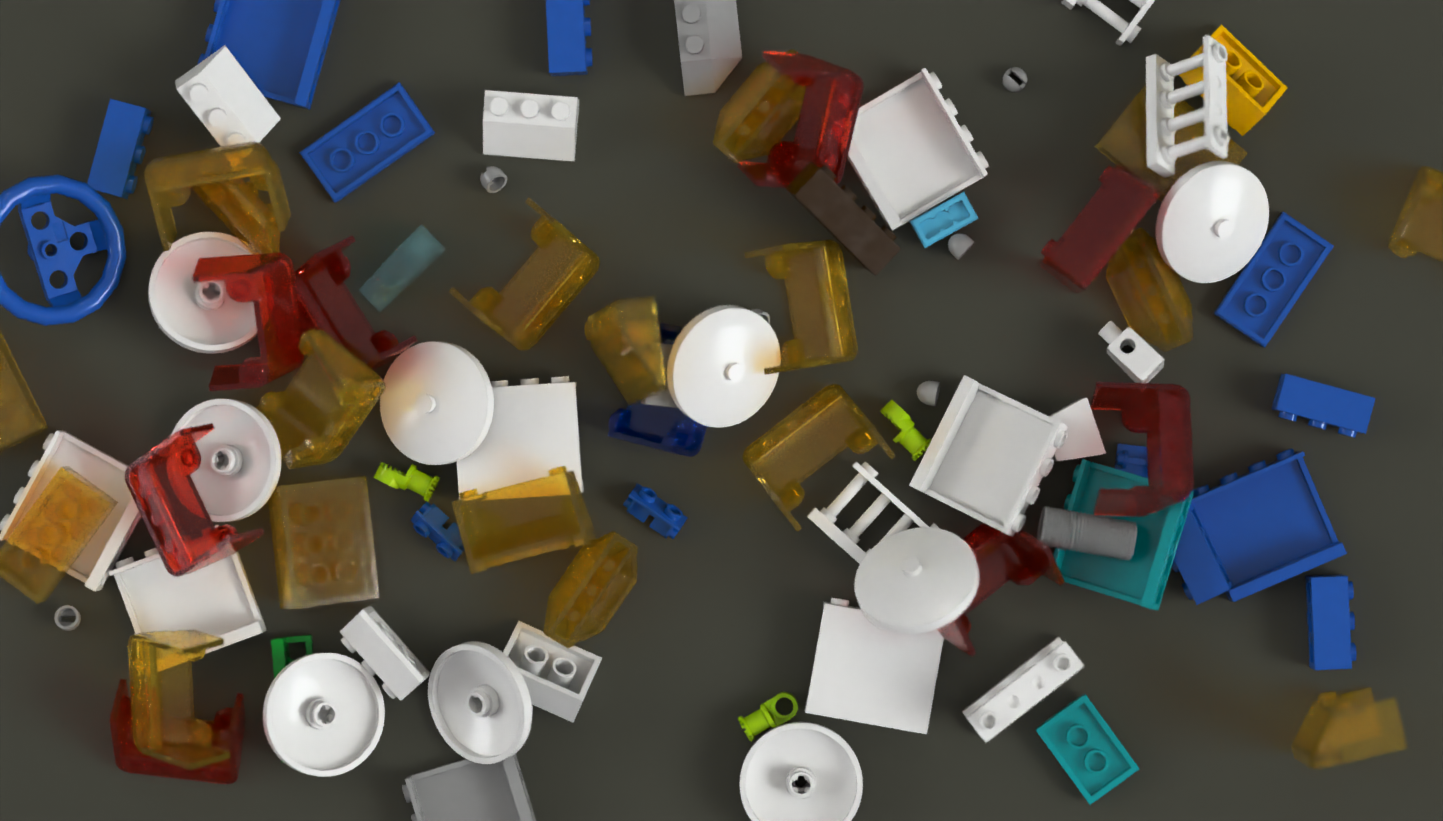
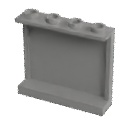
(470, 792)

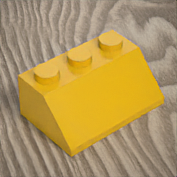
(1249, 83)

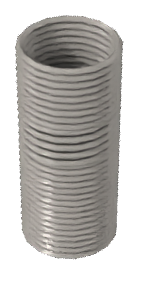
(1097, 533)

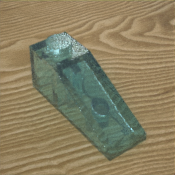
(402, 267)

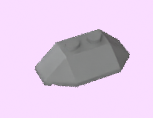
(707, 43)

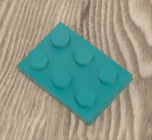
(1087, 748)

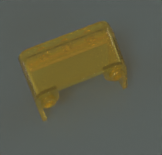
(171, 177)
(539, 287)
(816, 303)
(807, 442)
(165, 699)
(1347, 729)

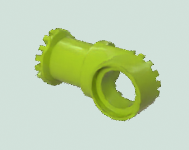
(909, 436)
(413, 480)
(767, 716)

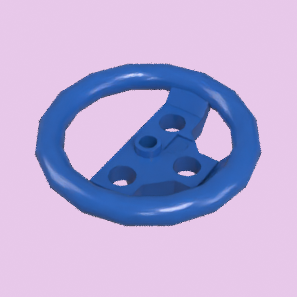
(99, 234)

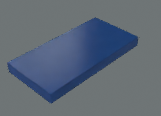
(367, 142)
(1273, 279)

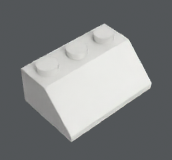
(227, 100)
(530, 125)
(384, 653)
(553, 674)

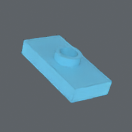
(944, 220)

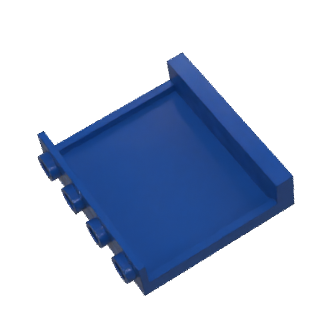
(276, 43)
(1267, 524)

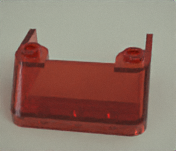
(823, 124)
(1099, 228)
(271, 286)
(330, 307)
(1165, 416)
(174, 508)
(1000, 560)
(226, 735)

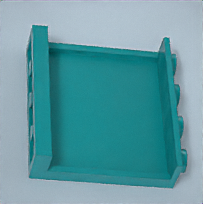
(1158, 535)

